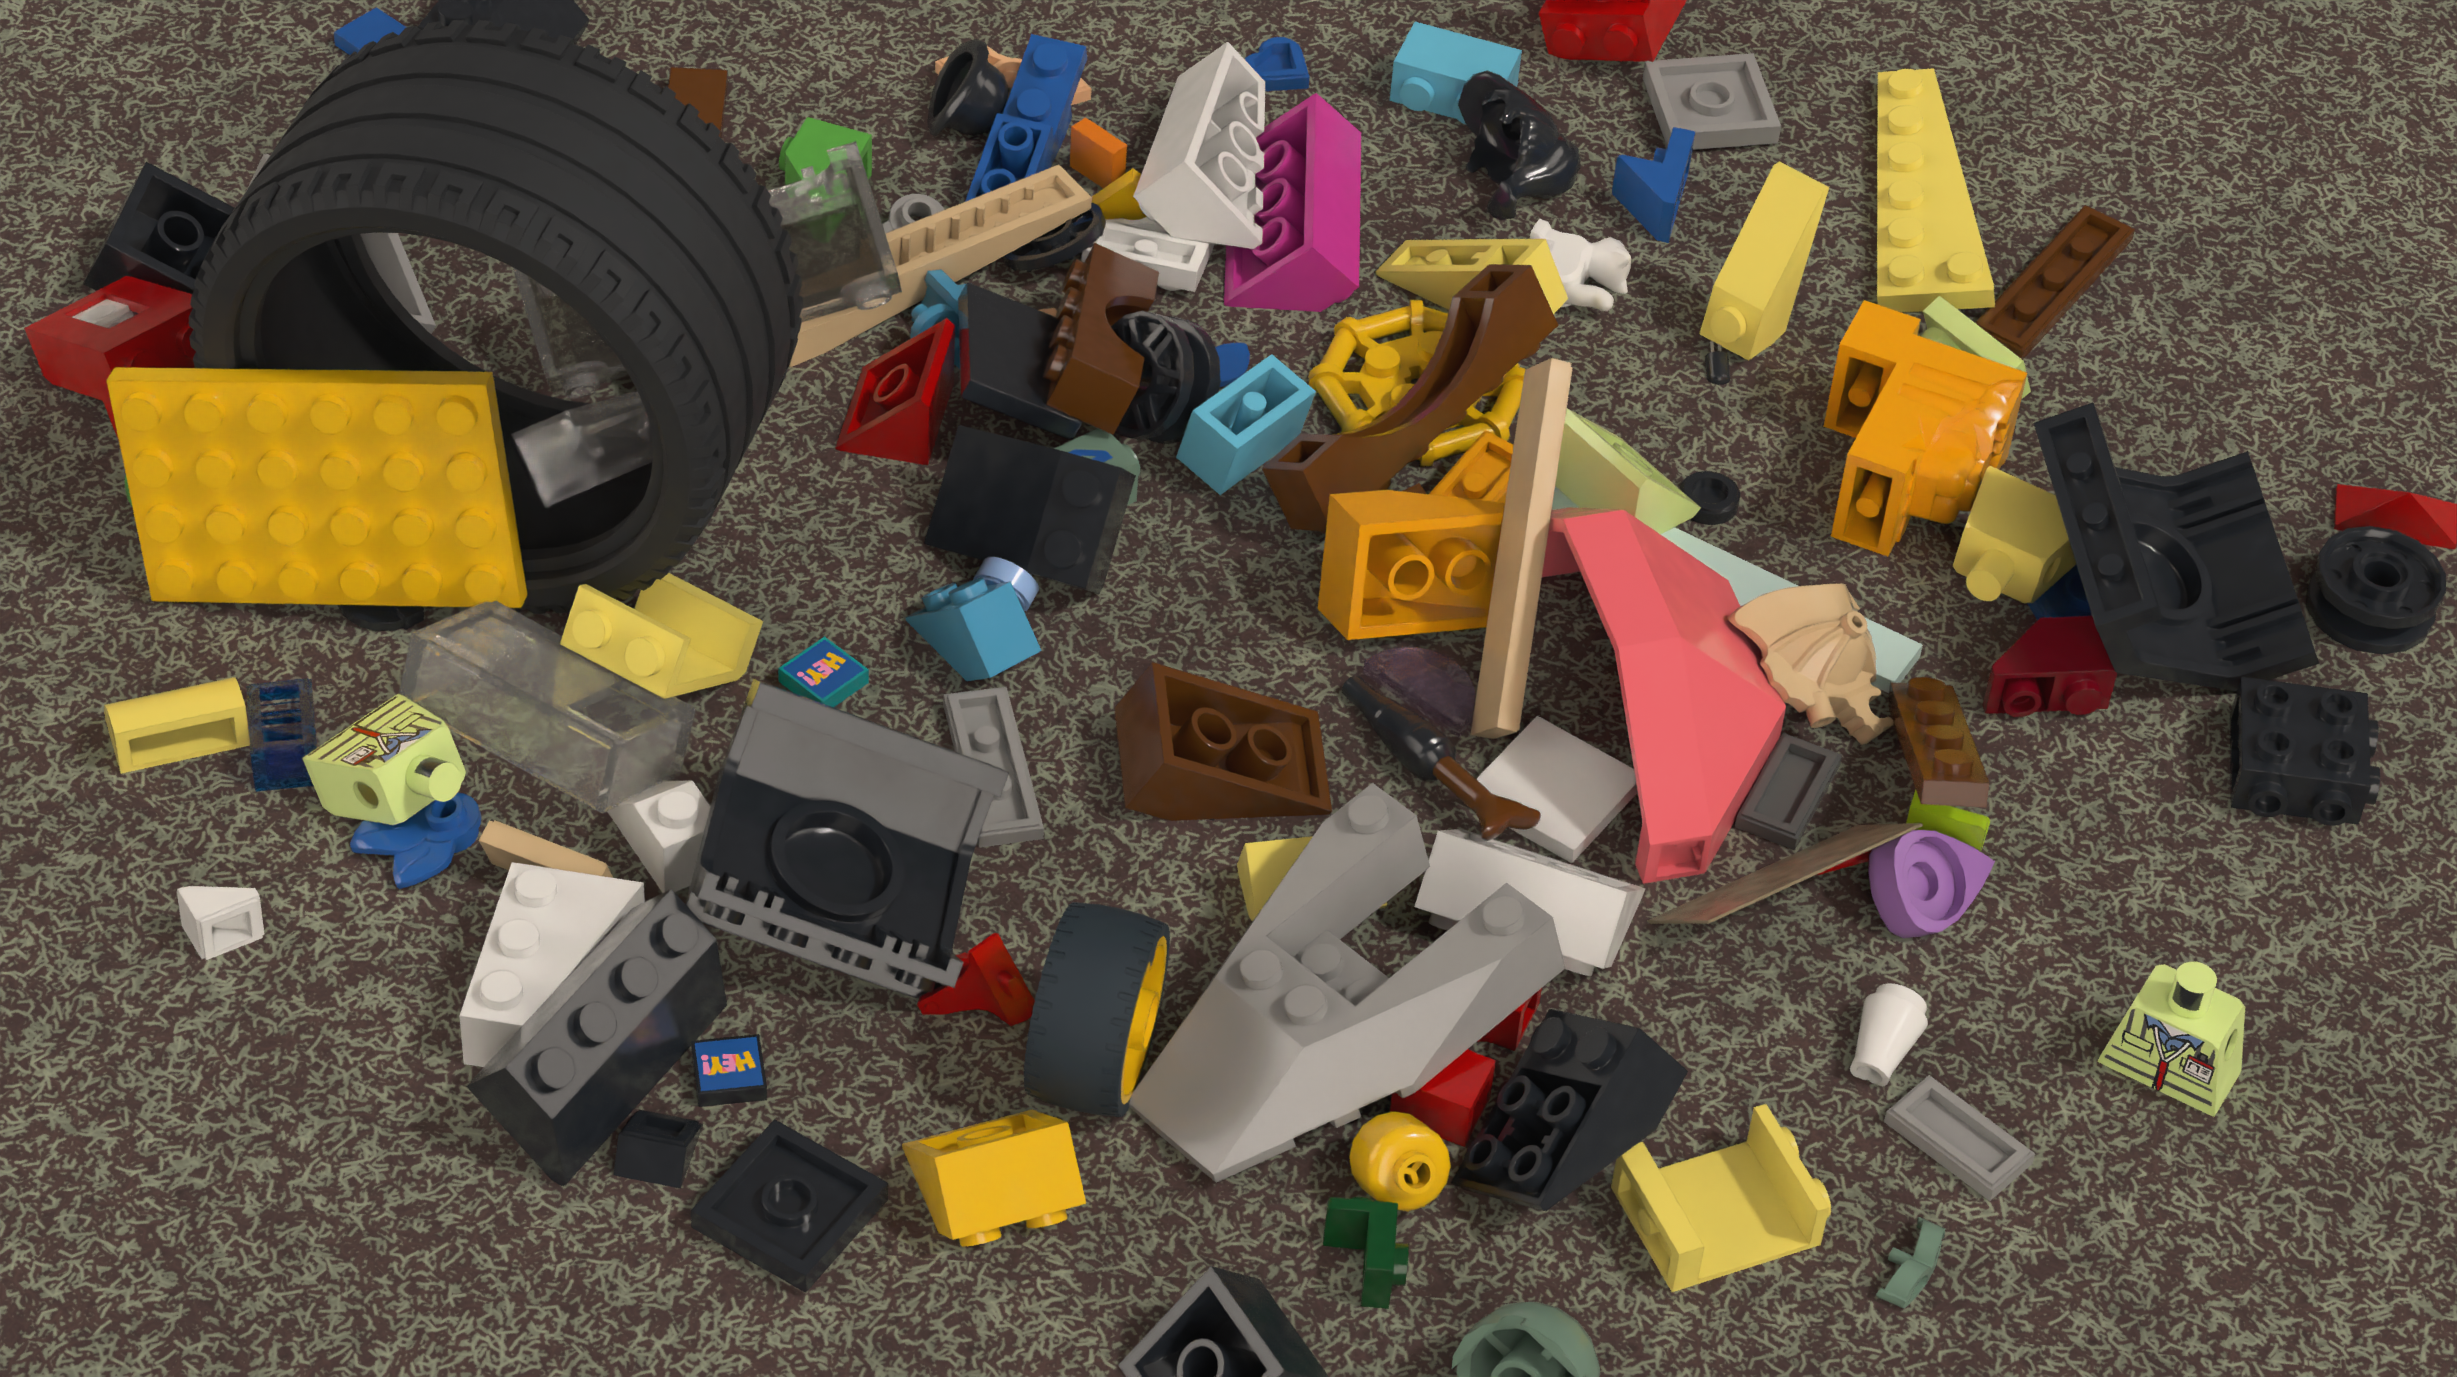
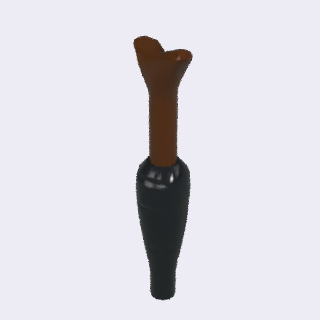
(1432, 757)

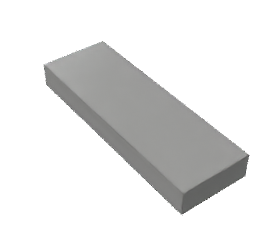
(986, 730)

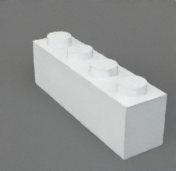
(1208, 154)

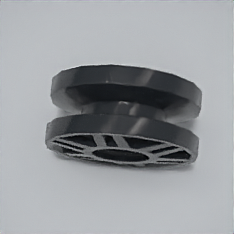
(1176, 375)
(2375, 590)

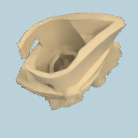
(1817, 654)

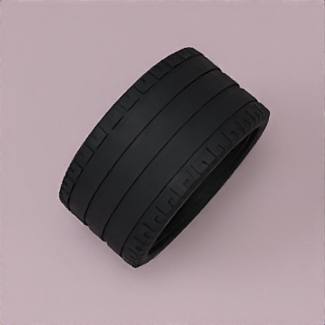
(574, 182)

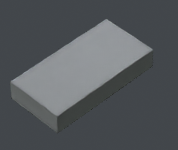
(1959, 1137)

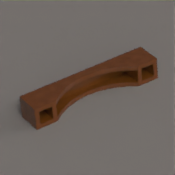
(1486, 333)

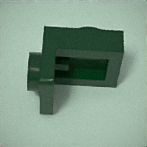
(1372, 1228)

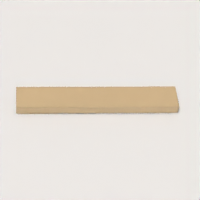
(1521, 549)

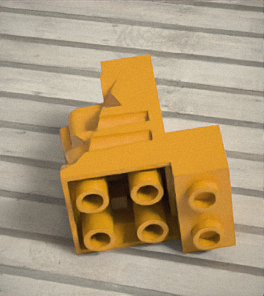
(1921, 426)

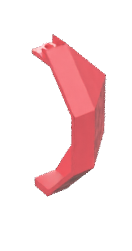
(1687, 679)

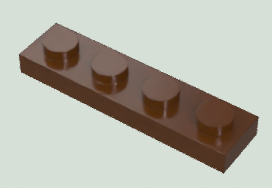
(1937, 743)

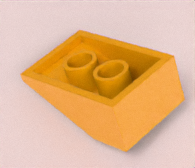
(1408, 563)

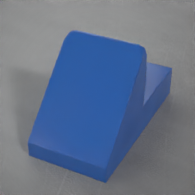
(1655, 187)

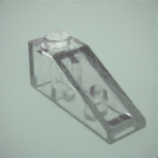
(585, 446)

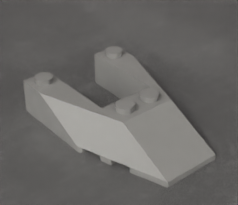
(1312, 1030)

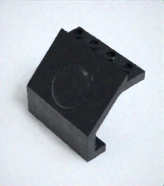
(2176, 564)
(842, 841)

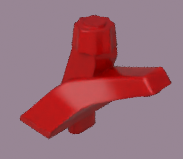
(985, 983)

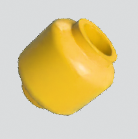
(1400, 1160)

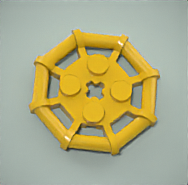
(1389, 372)

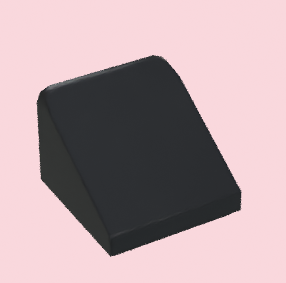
(656, 1148)

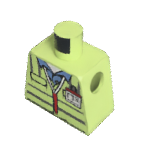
(387, 764)
(2181, 1037)

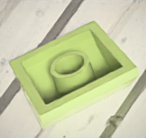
(1607, 473)

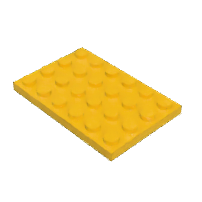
(319, 486)

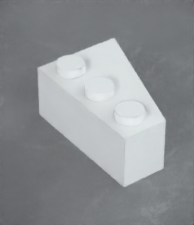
(535, 941)

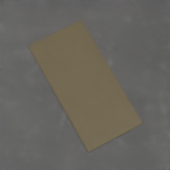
(1783, 874)

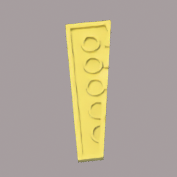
(1923, 205)

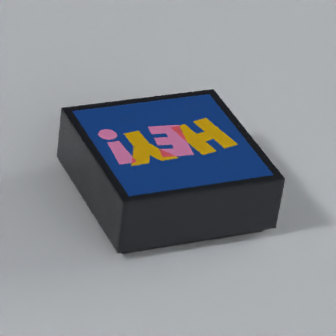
(729, 1070)

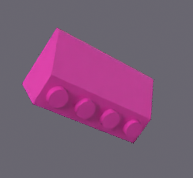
(1306, 217)

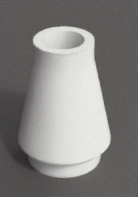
(1888, 1030)

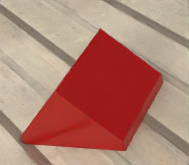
(902, 399)

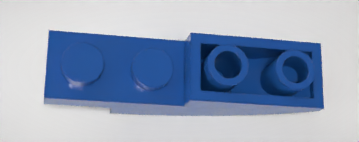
(1034, 117)

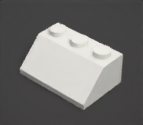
(1586, 907)

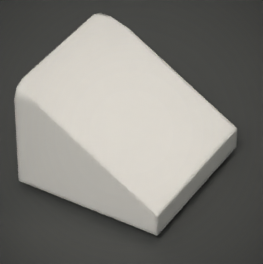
(220, 918)

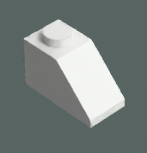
(665, 830)

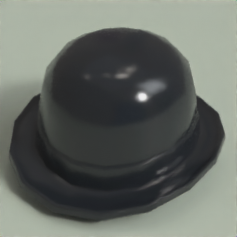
(967, 92)

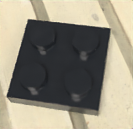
(789, 1205)

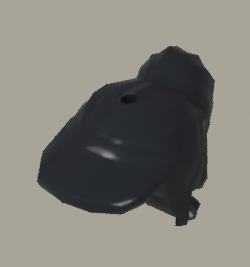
(1515, 143)

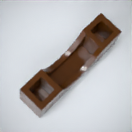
(1090, 365)

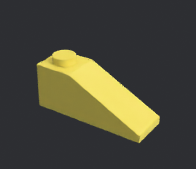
(1765, 264)
(1446, 266)

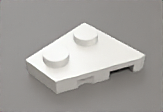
(1147, 242)

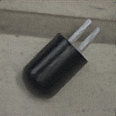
(1717, 366)

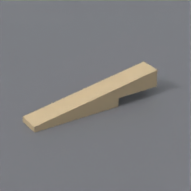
(959, 244)

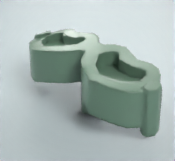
(1915, 1268)

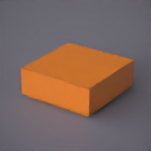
(1097, 153)

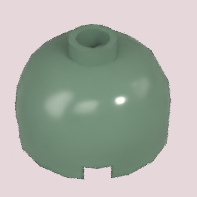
(1526, 1342)

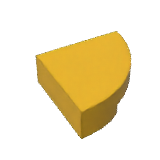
(1118, 200)

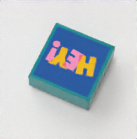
(823, 673)

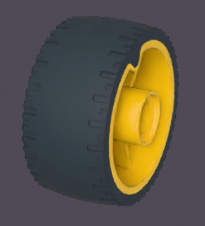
(1096, 1008)

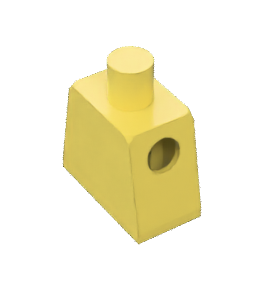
(2013, 540)

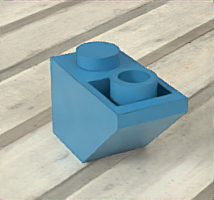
(976, 627)

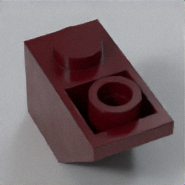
(2052, 668)

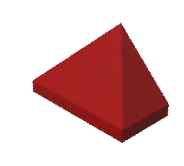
(2414, 515)

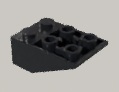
(1569, 1110)

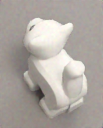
(1578, 260)

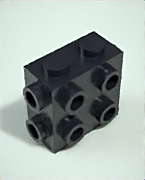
(2302, 751)

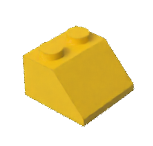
(997, 1175)

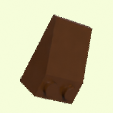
(1217, 751)

